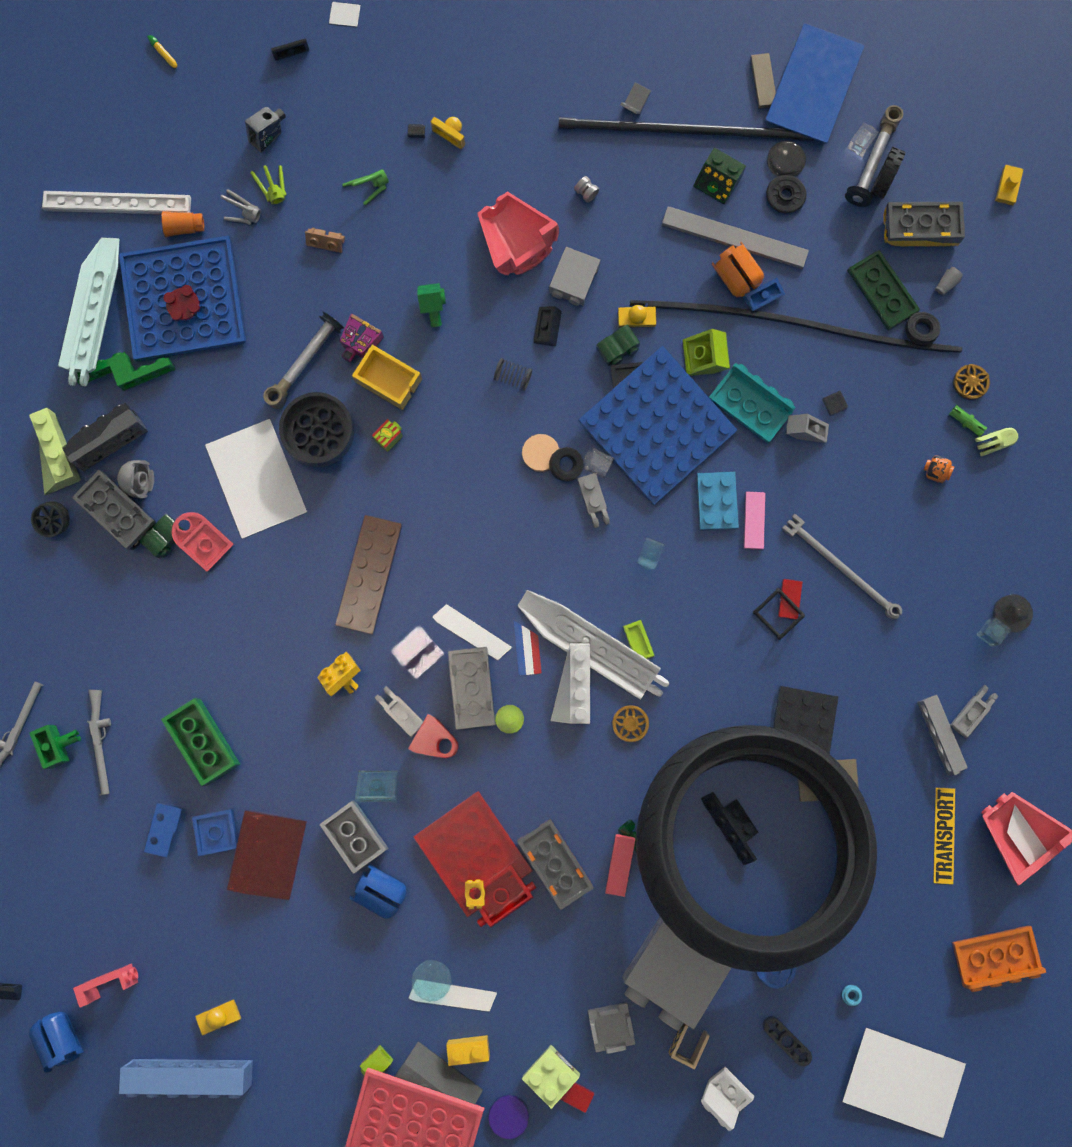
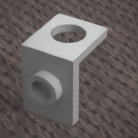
(636, 98)

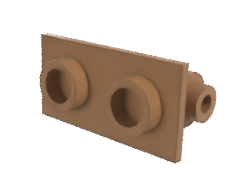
(318, 239)

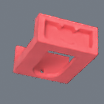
(88, 991)

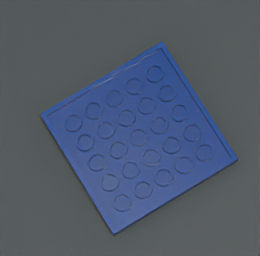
(209, 271)
(657, 425)

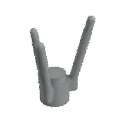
(250, 211)

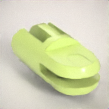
(1001, 439)

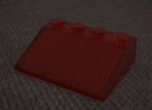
(266, 855)

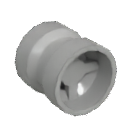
(586, 189)

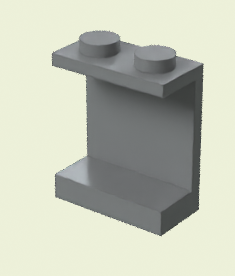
(574, 276)

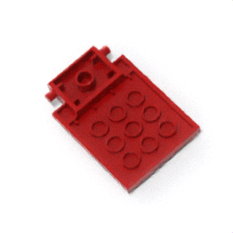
(475, 846)

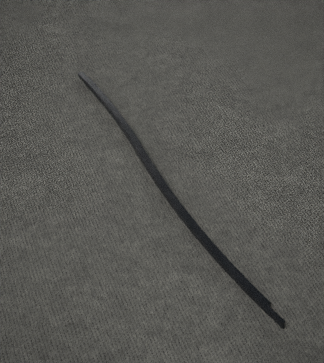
(796, 321)

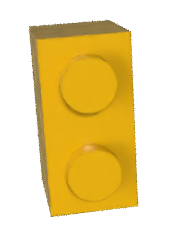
(468, 1050)

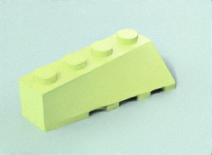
(55, 465)

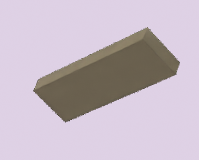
(763, 79)

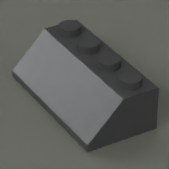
(432, 1072)

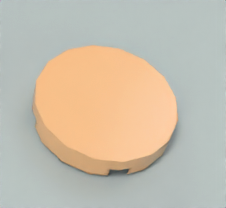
(538, 452)

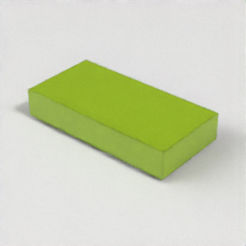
(638, 639)

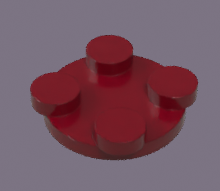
(182, 303)

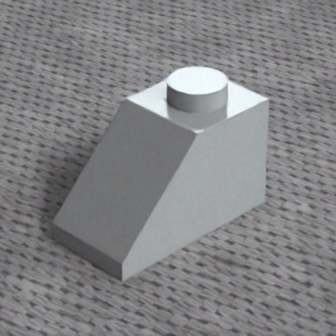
(807, 428)

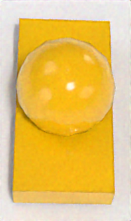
(449, 130)
(637, 316)
(218, 1017)

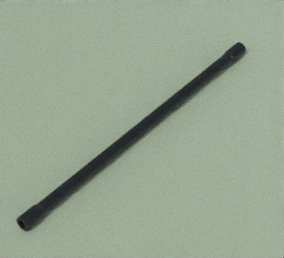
(573, 123)

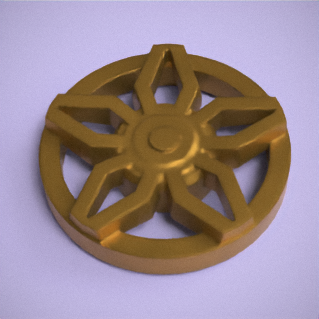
(971, 381)
(630, 723)

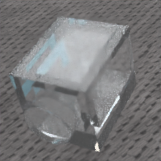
(863, 139)
(598, 462)

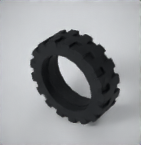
(888, 172)

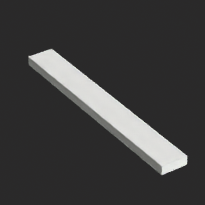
(115, 202)

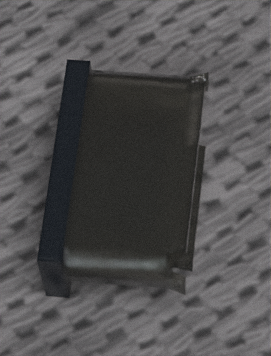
(416, 130)

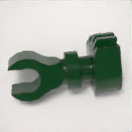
(627, 829)

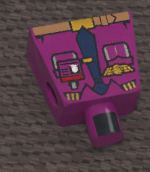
(358, 338)

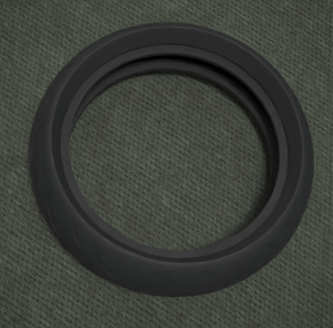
(849, 820)

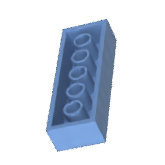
(185, 1078)

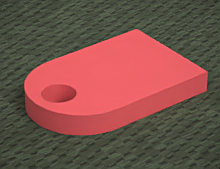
(201, 541)

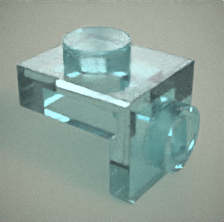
(650, 554)

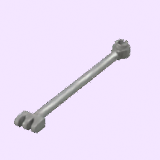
(796, 528)

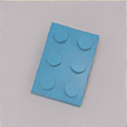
(717, 501)

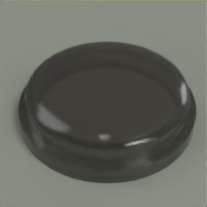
(786, 159)

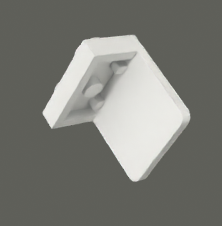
(725, 1098)

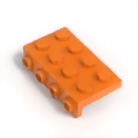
(998, 958)

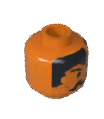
(939, 469)

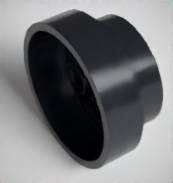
(312, 406)

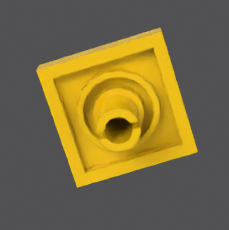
(339, 675)

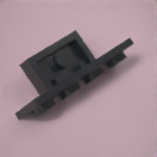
(734, 825)

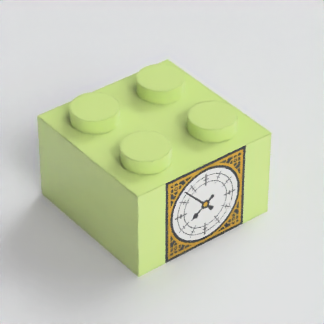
(551, 1076)

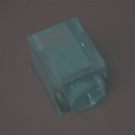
(993, 632)

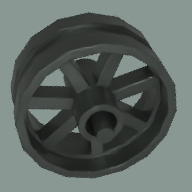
(50, 519)

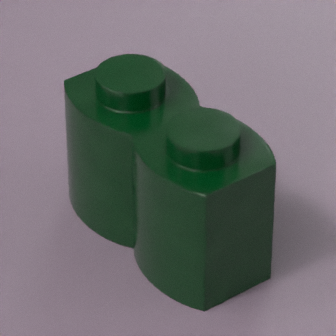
(618, 345)
(159, 538)

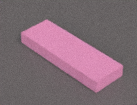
(754, 520)

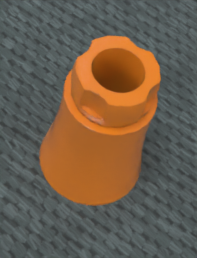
(181, 223)

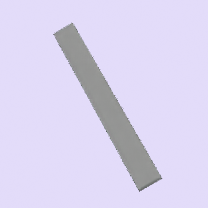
(731, 235)

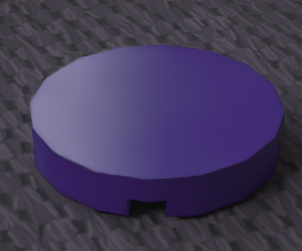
(508, 1117)

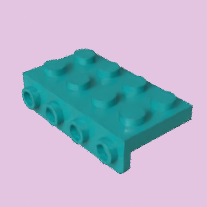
(752, 402)

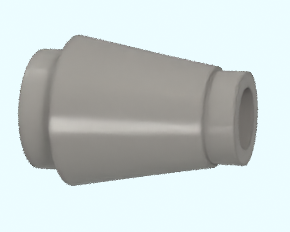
(949, 280)

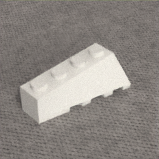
(573, 695)

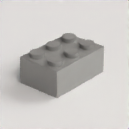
(354, 836)

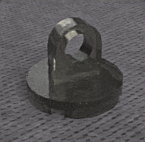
(1013, 612)

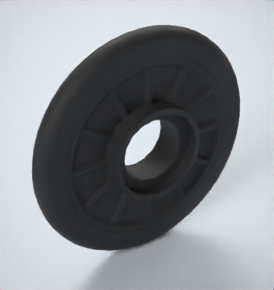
(783, 204)

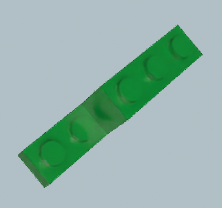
(124, 371)

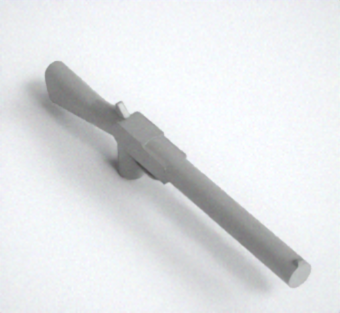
(95, 725)
(8, 746)

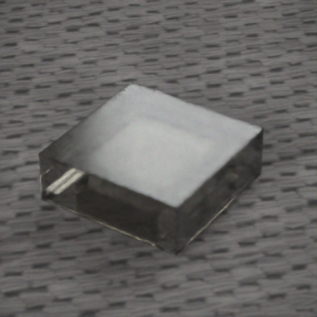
(835, 403)

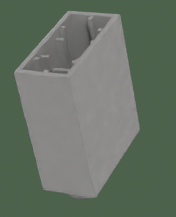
(673, 978)

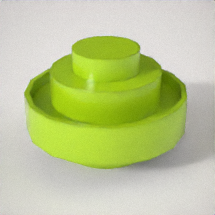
(509, 719)

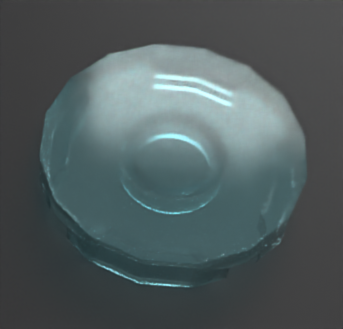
(431, 980)

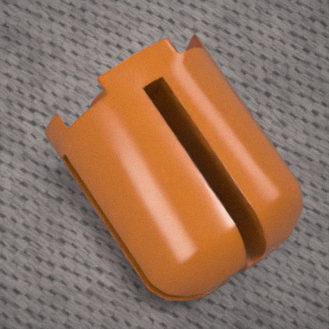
(746, 266)

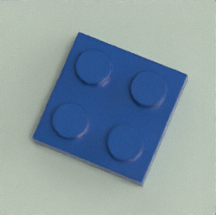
(215, 832)

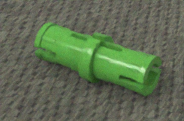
(968, 421)

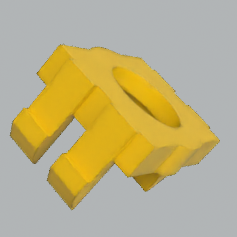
(474, 902)

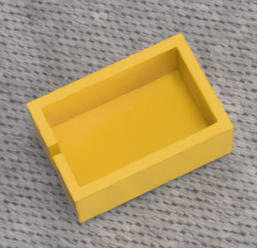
(387, 377)

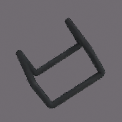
(779, 636)

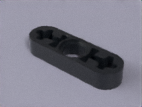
(772, 1034)

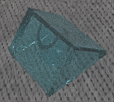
(377, 786)

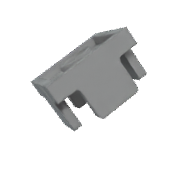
(611, 1028)

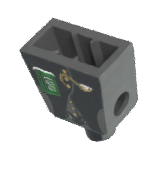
(264, 127)

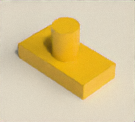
(1009, 185)

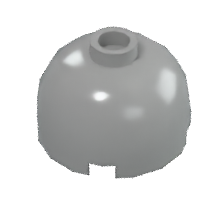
(136, 478)

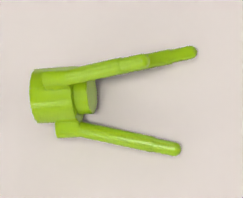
(275, 194)

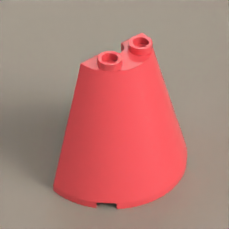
(517, 234)
(1050, 832)

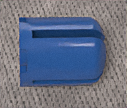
(373, 888)
(55, 1040)

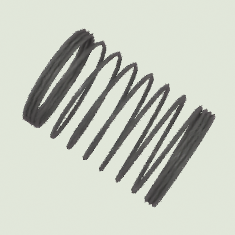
(499, 368)

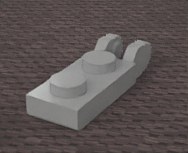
(593, 498)
(973, 712)
(401, 713)

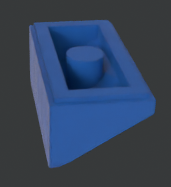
(764, 294)

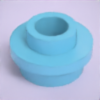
(857, 997)

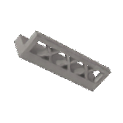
(942, 735)

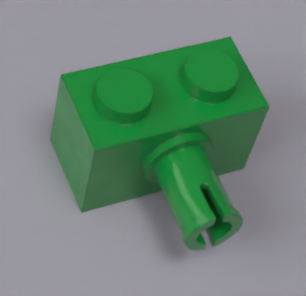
(431, 301)
(51, 745)

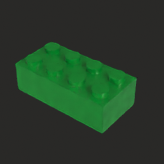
(200, 742)

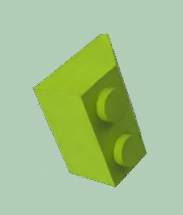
(706, 353)

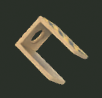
(697, 1052)

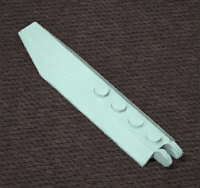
(90, 311)

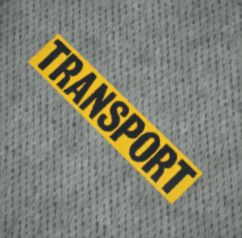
(944, 836)

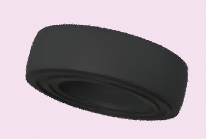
(922, 339)
(554, 464)

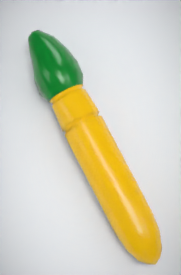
(154, 42)

